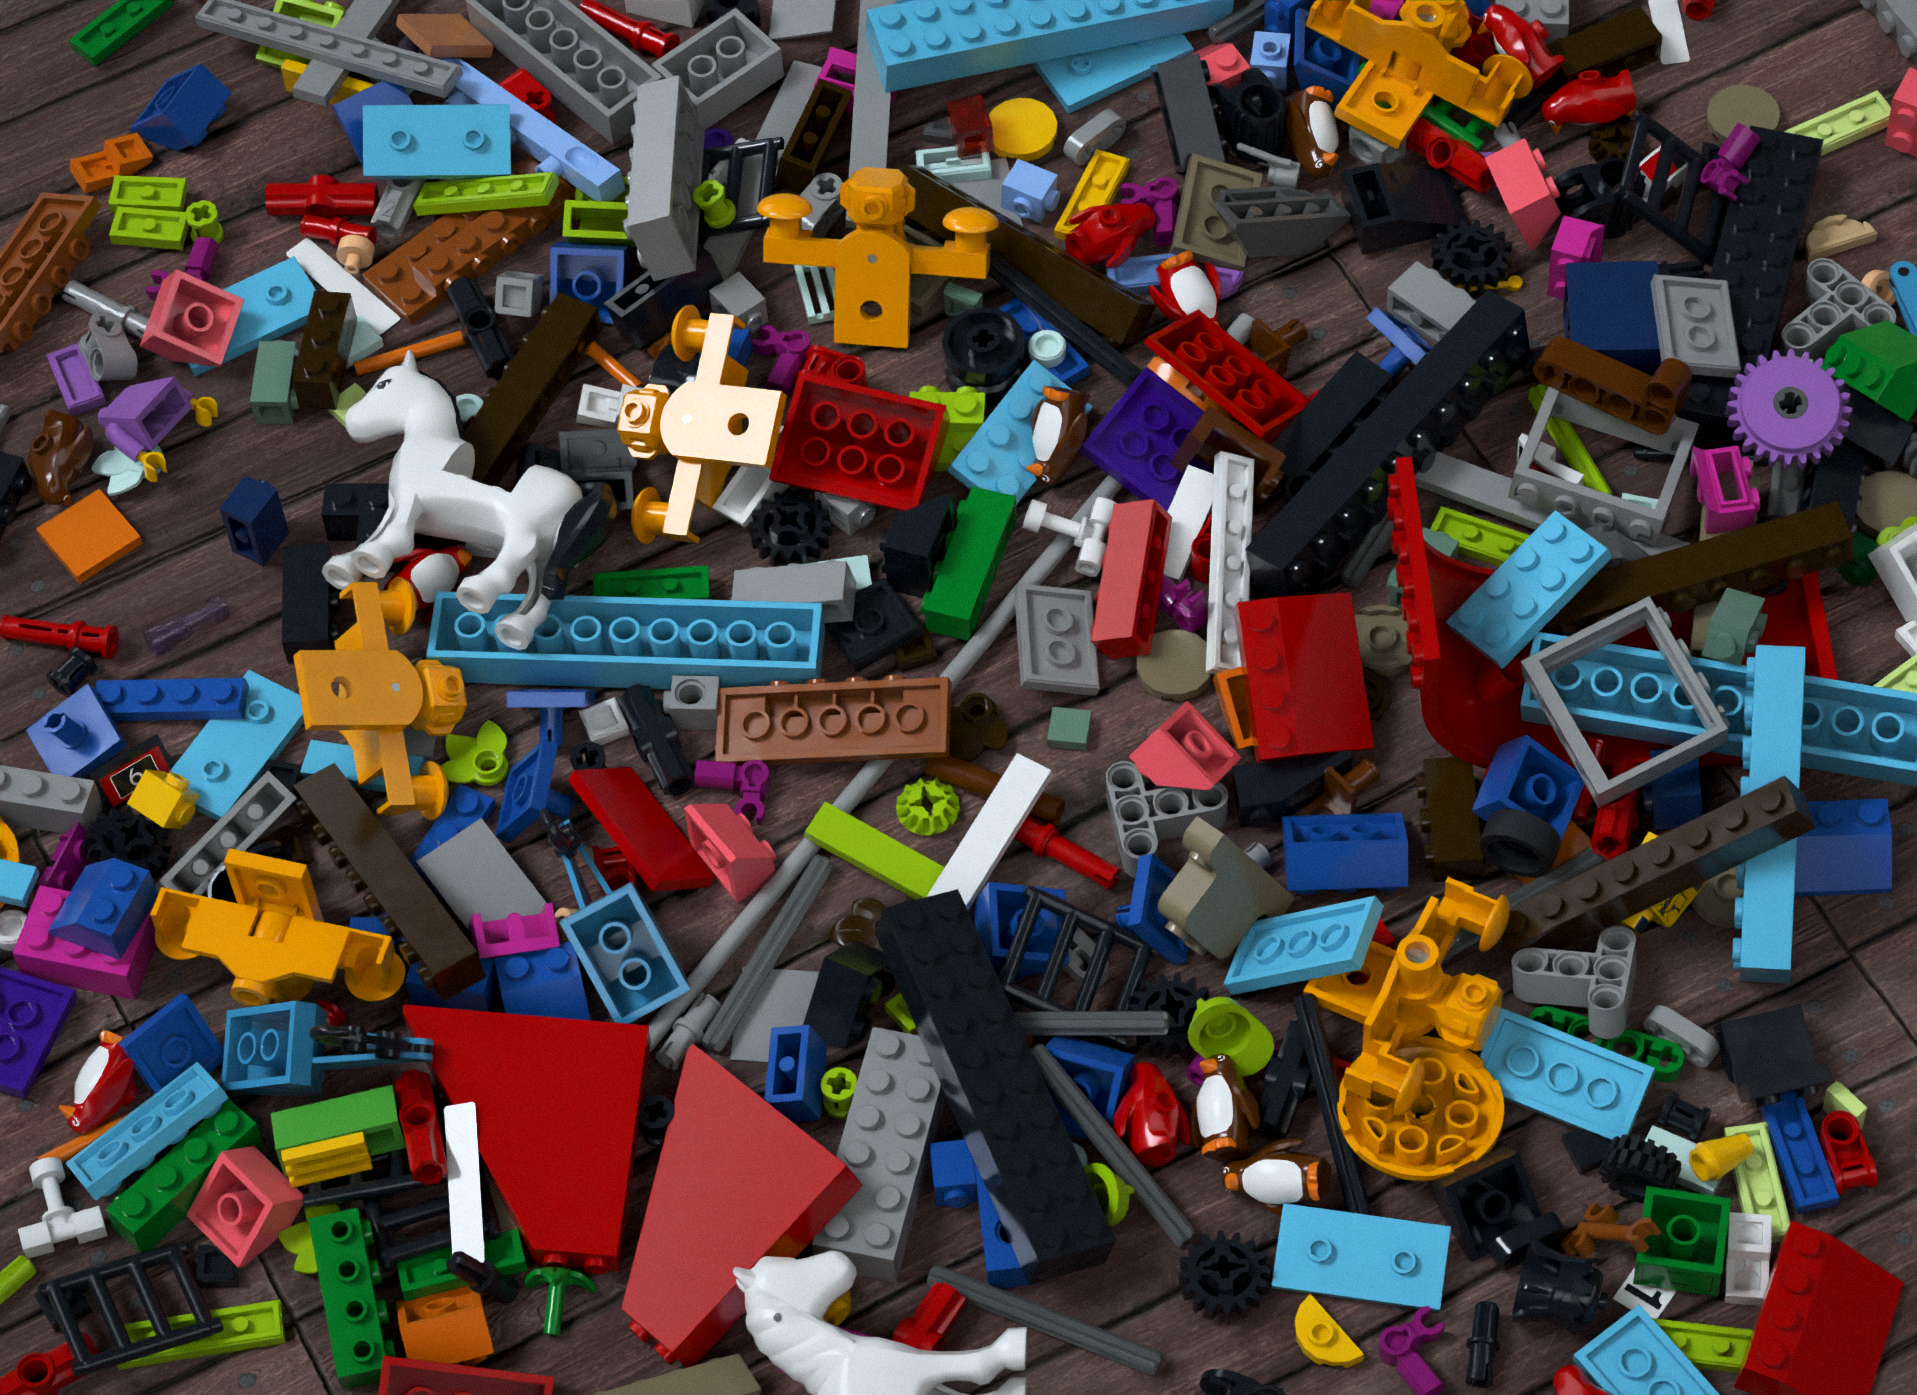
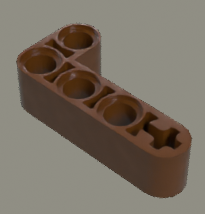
(1614, 386)

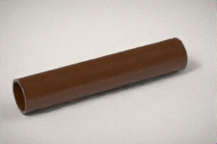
(983, 782)

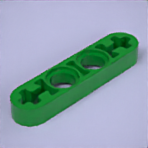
(1657, 1046)

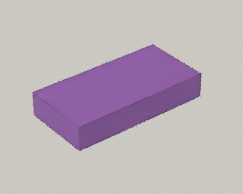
(74, 380)

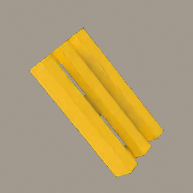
(326, 1159)

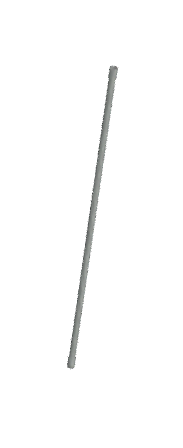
(874, 769)

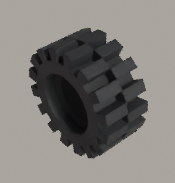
(1637, 1164)

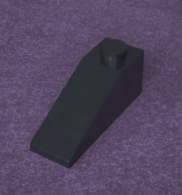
(1282, 786)

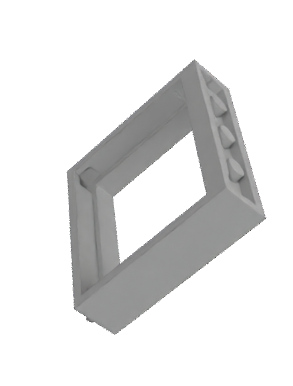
(1589, 504)
(1675, 653)

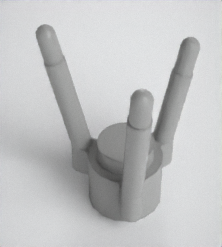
(1281, 172)

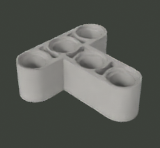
(1837, 307)
(1150, 808)
(1582, 979)

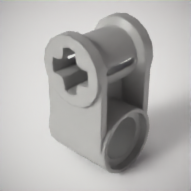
(825, 199)
(108, 349)

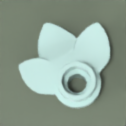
(123, 471)

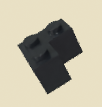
(355, 512)
(844, 993)

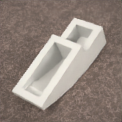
(747, 491)

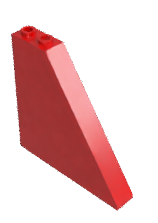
(551, 1120)
(724, 1194)

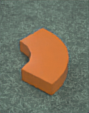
(1185, 387)

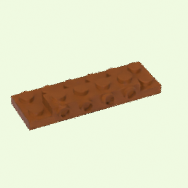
(459, 246)
(40, 260)
(834, 721)

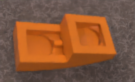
(119, 157)

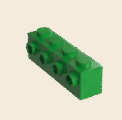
(970, 563)
(170, 1186)
(350, 1296)

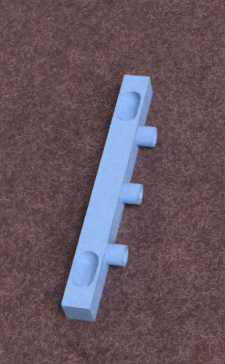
(541, 138)

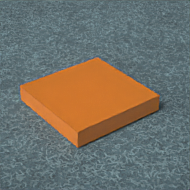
(89, 536)

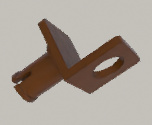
(1276, 345)
(1341, 791)

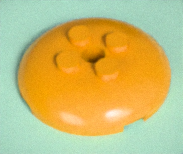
(1460, 1120)

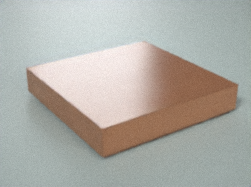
(445, 35)

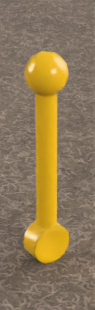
(1513, 284)

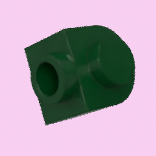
(1860, 570)

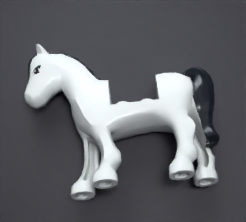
(537, 527)

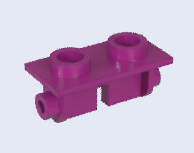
(68, 861)

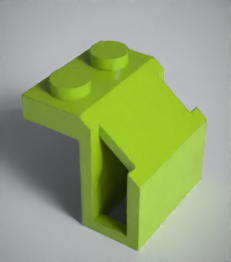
(599, 219)

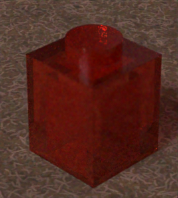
(970, 126)

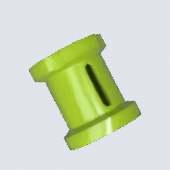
(717, 209)
(203, 219)
(836, 1091)

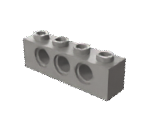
(235, 830)

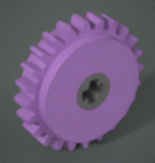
(1774, 432)

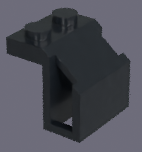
(599, 457)
(1770, 1056)

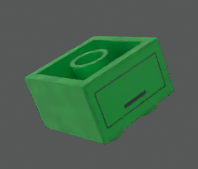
(1691, 1241)

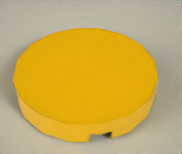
(1023, 129)

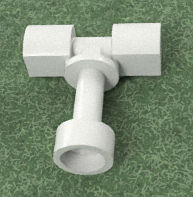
(1088, 533)
(59, 1221)

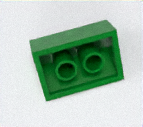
(1878, 364)

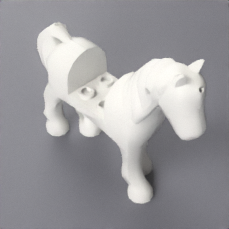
(786, 1319)

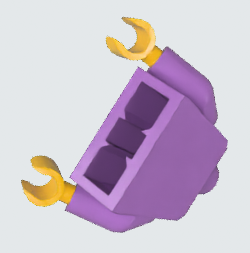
(147, 414)

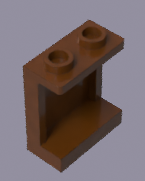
(1219, 433)

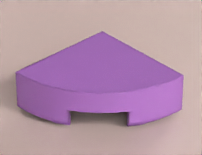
(1230, 281)

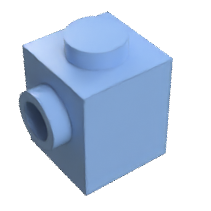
(1272, 56)
(1029, 191)

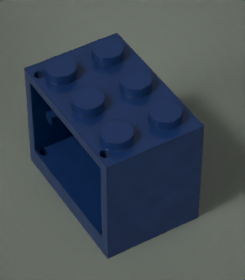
(1613, 311)

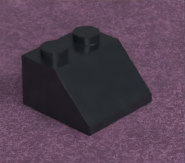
(916, 545)
(1486, 1199)

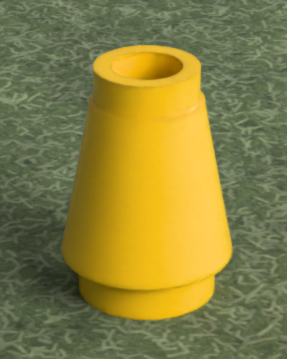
(1719, 1156)

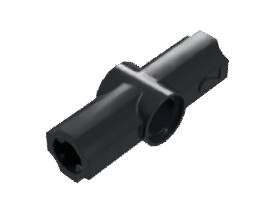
(480, 326)
(656, 740)
(1284, 1086)

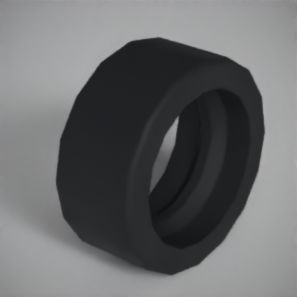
(1520, 843)

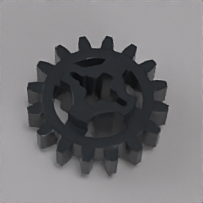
(1472, 255)
(790, 528)
(129, 840)
(1181, 1001)
(1244, 1270)

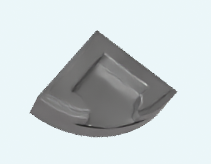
(938, 132)

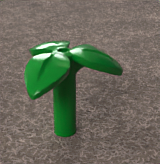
(558, 1280)

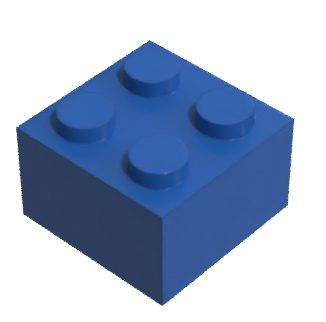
(1531, 781)

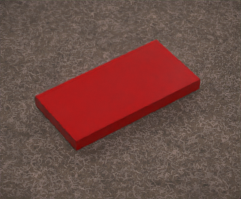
(641, 829)

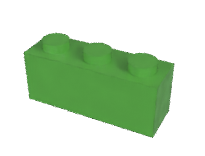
(369, 1112)

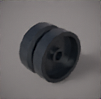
(984, 352)

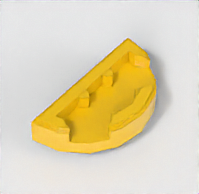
(1323, 1338)

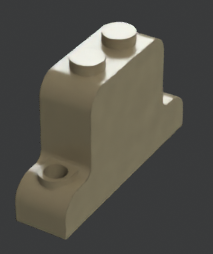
(1218, 893)

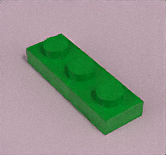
(116, 27)
(655, 583)
(430, 1276)

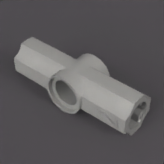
(396, 206)

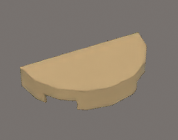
(1837, 235)

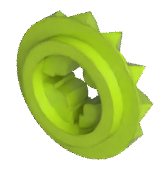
(916, 818)

